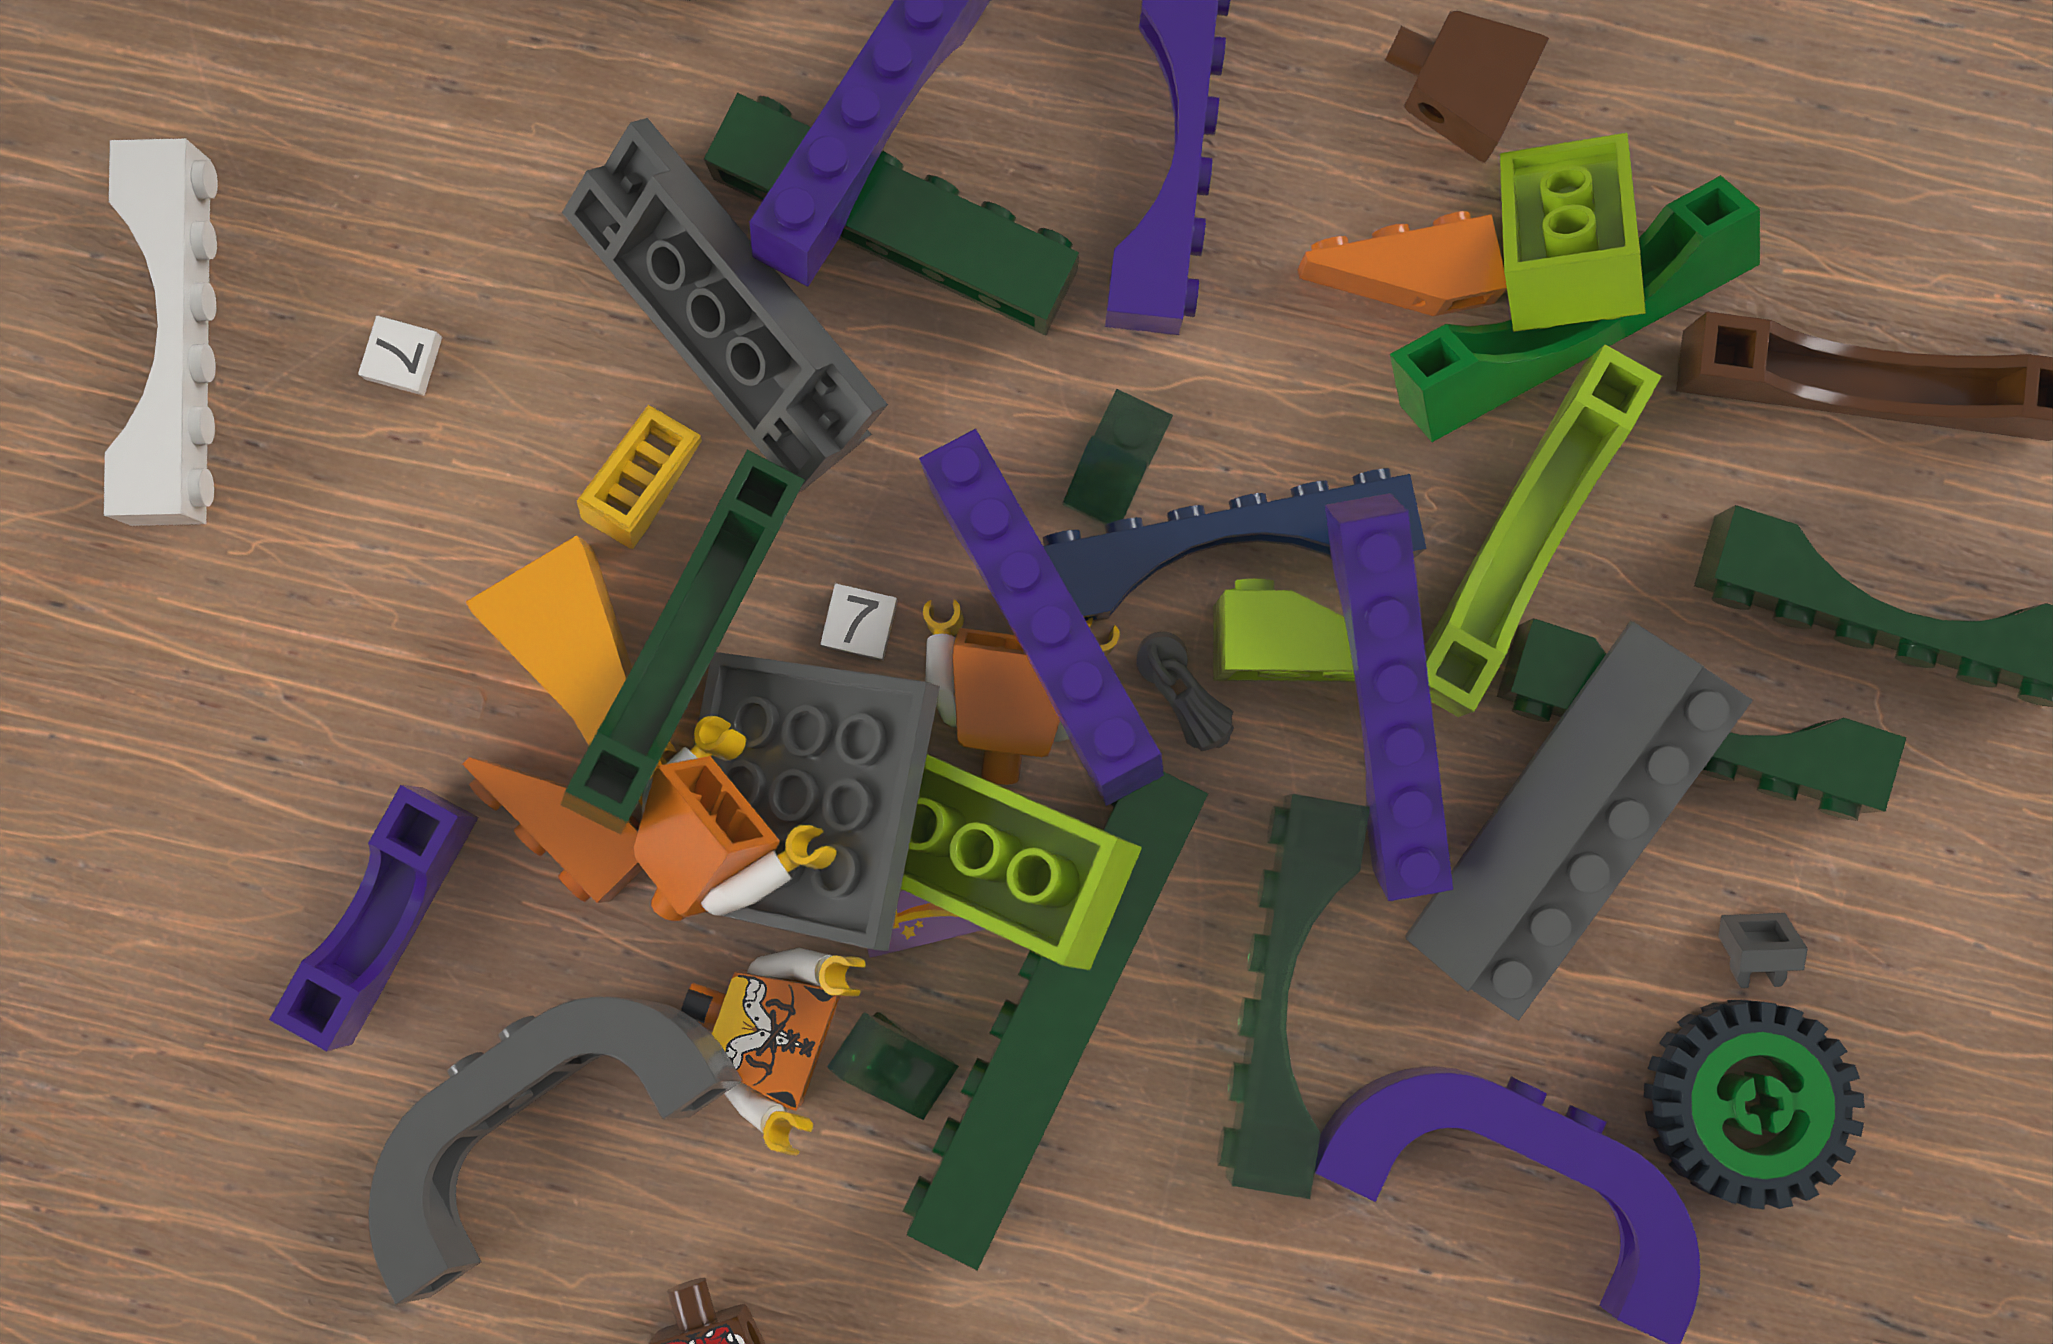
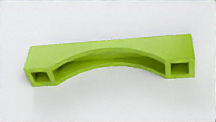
(1541, 507)

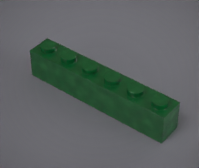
(911, 220)

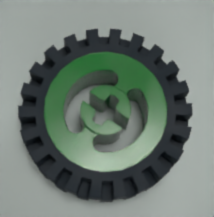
(1807, 1108)

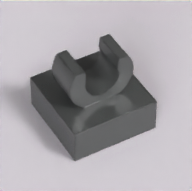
(1762, 945)

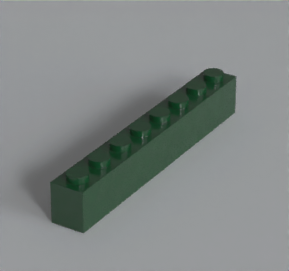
(1043, 1043)

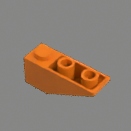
(1423, 269)
(593, 857)

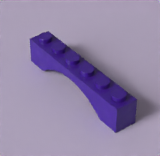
(830, 166)
(1152, 263)
(1043, 617)
(1388, 656)

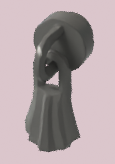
(1203, 719)

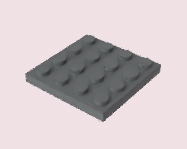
(835, 757)

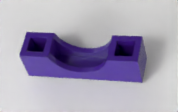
(352, 965)

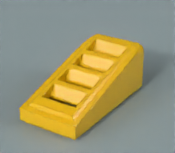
(642, 510)

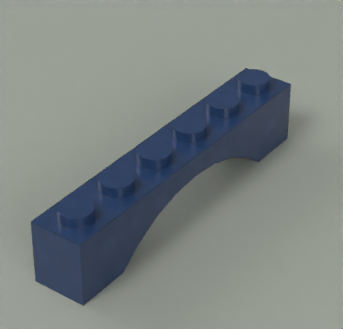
(1111, 565)

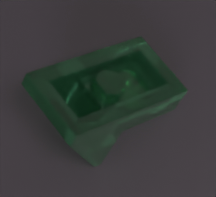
(1117, 458)
(892, 1064)

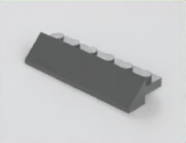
(722, 306)
(1577, 819)

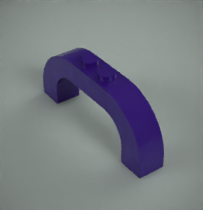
(1659, 1250)

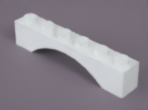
(160, 458)

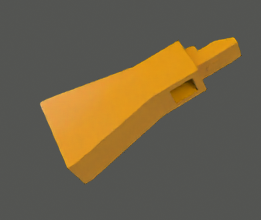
(562, 631)

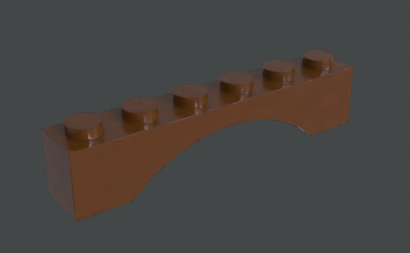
(1788, 368)

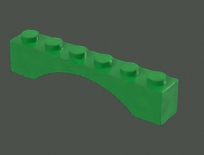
(1474, 369)

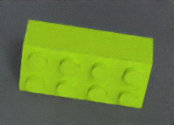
(1015, 865)

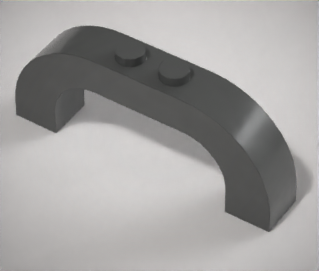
(414, 1185)

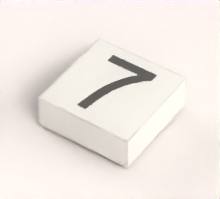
(400, 355)
(859, 622)

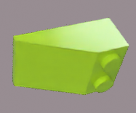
(1570, 233)
(1277, 637)

